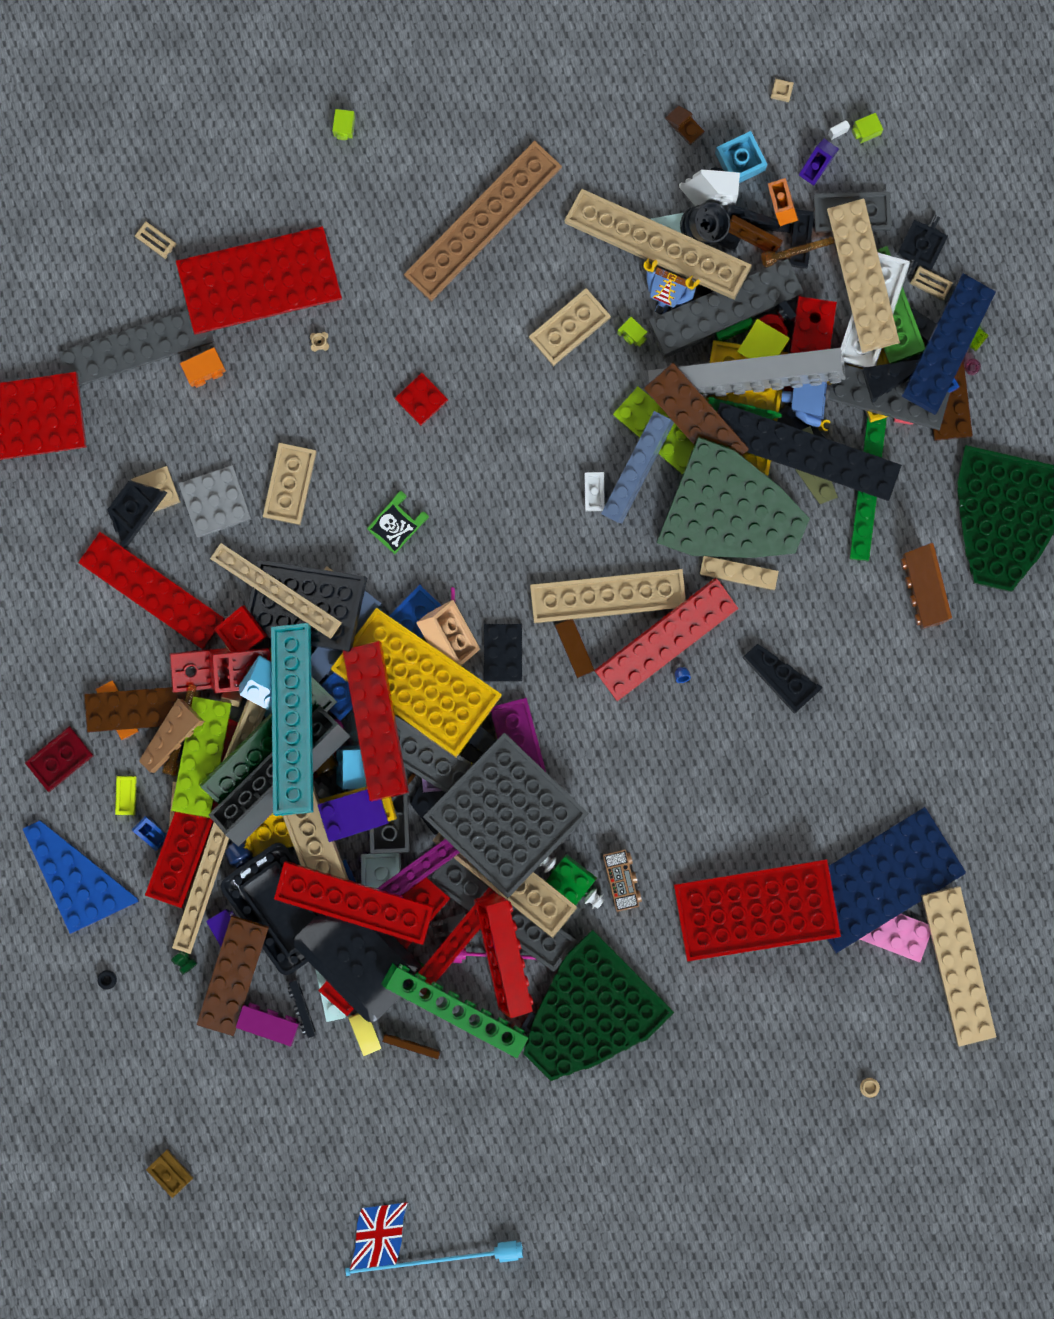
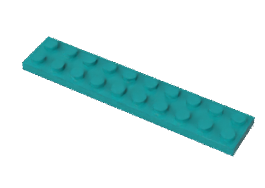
(292, 719)

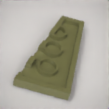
(820, 488)

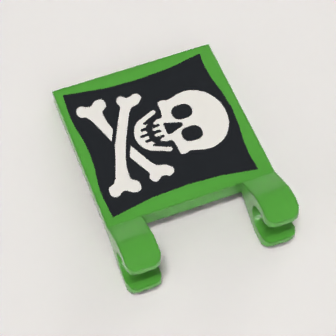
(395, 526)

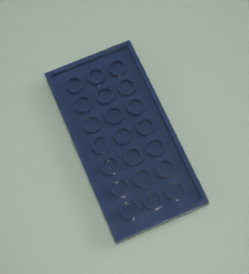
(890, 876)

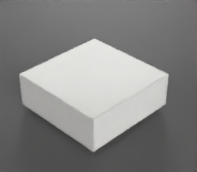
(839, 129)

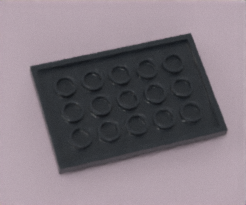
(331, 591)

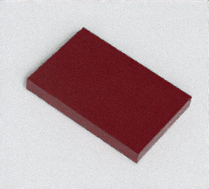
(59, 759)

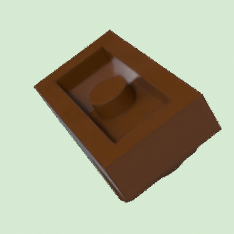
(684, 124)

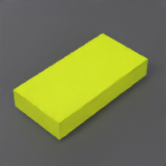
(126, 795)

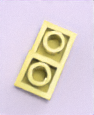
(364, 1034)

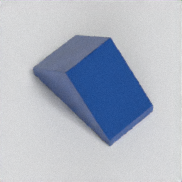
(150, 832)

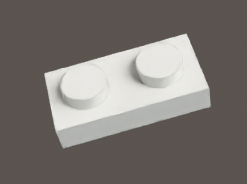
(594, 491)

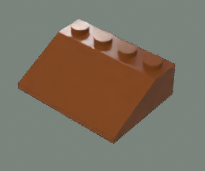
(926, 586)

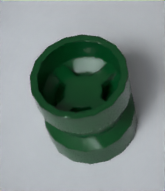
(183, 960)

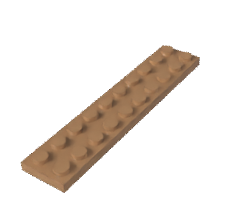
(482, 221)

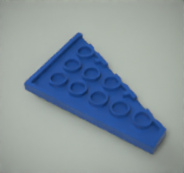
(77, 884)

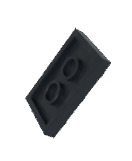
(502, 652)

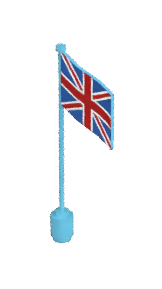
(381, 1238)

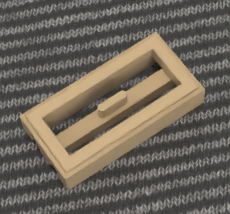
(167, 249)
(927, 289)

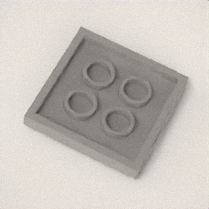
(215, 501)

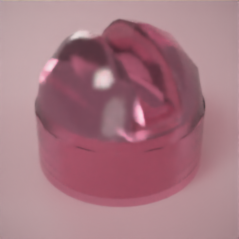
(968, 366)

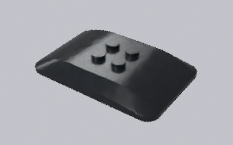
(252, 895)
(355, 962)

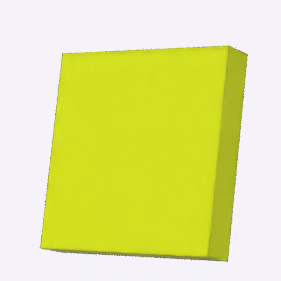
(763, 341)

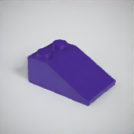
(351, 815)

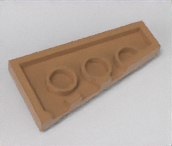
(174, 729)

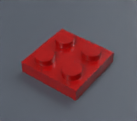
(421, 399)
(240, 631)

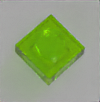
(978, 339)

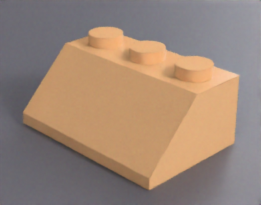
(449, 633)

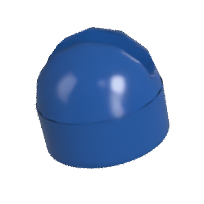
(682, 675)

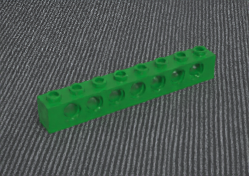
(511, 1045)

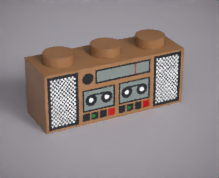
(622, 880)

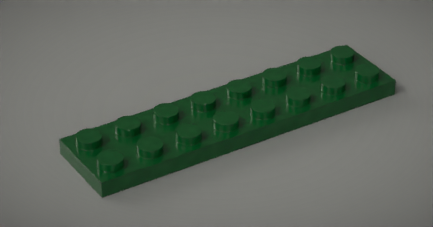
(253, 751)

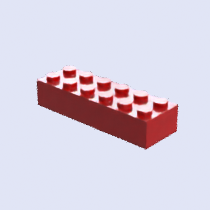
(504, 955)

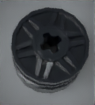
(713, 221)

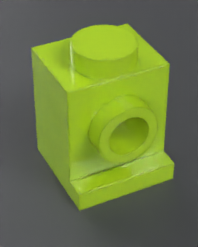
(633, 332)

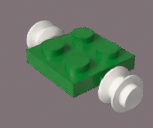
(572, 880)

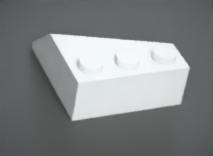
(711, 187)

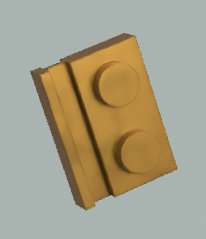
(169, 1173)

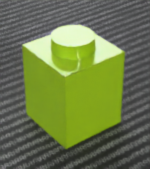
(343, 124)
(867, 128)

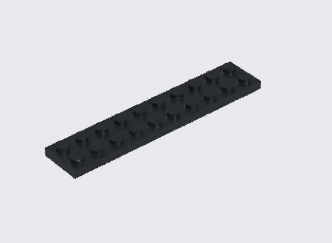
(812, 453)

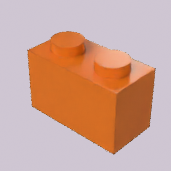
(782, 202)
(203, 367)

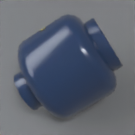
(237, 855)

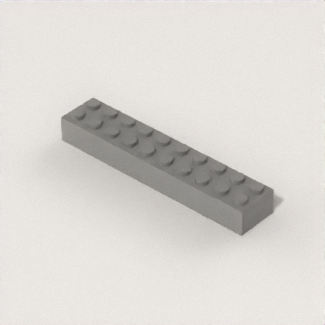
(765, 372)

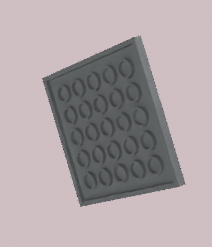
(505, 815)

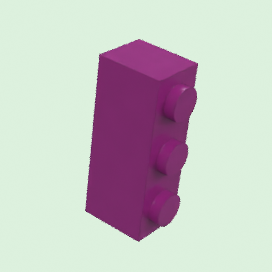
(268, 1024)

